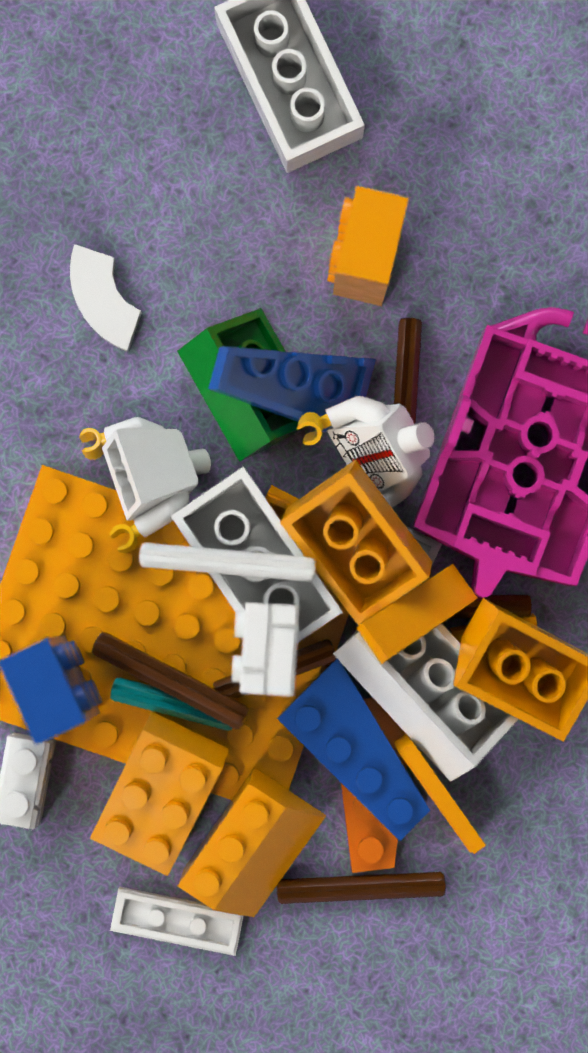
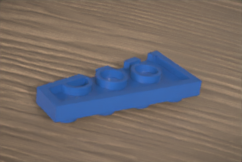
(290, 380)
(348, 741)

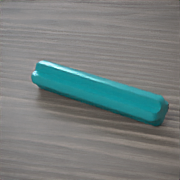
(156, 700)

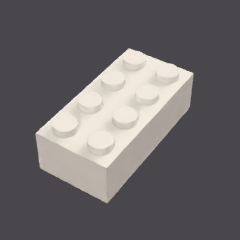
(290, 78)
(240, 519)
(422, 699)

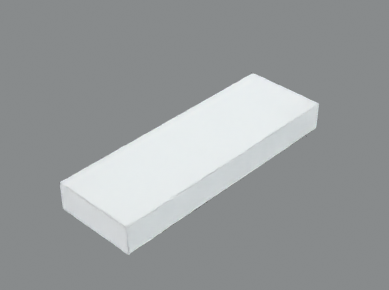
(175, 921)

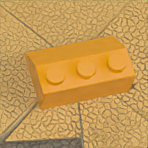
(522, 670)
(250, 847)

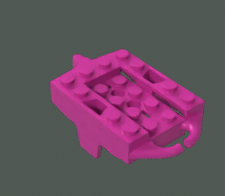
(550, 520)

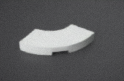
(98, 297)

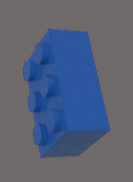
(51, 687)

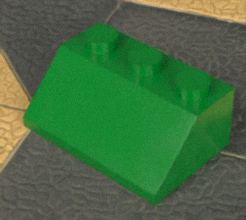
(244, 425)

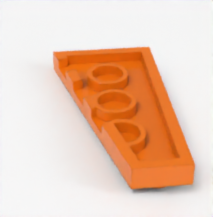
(369, 841)

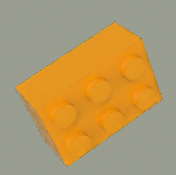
(366, 245)
(357, 542)
(160, 793)

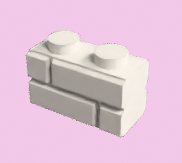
(268, 648)
(24, 780)

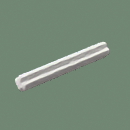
(227, 562)

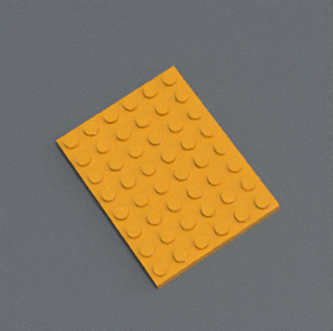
(77, 585)

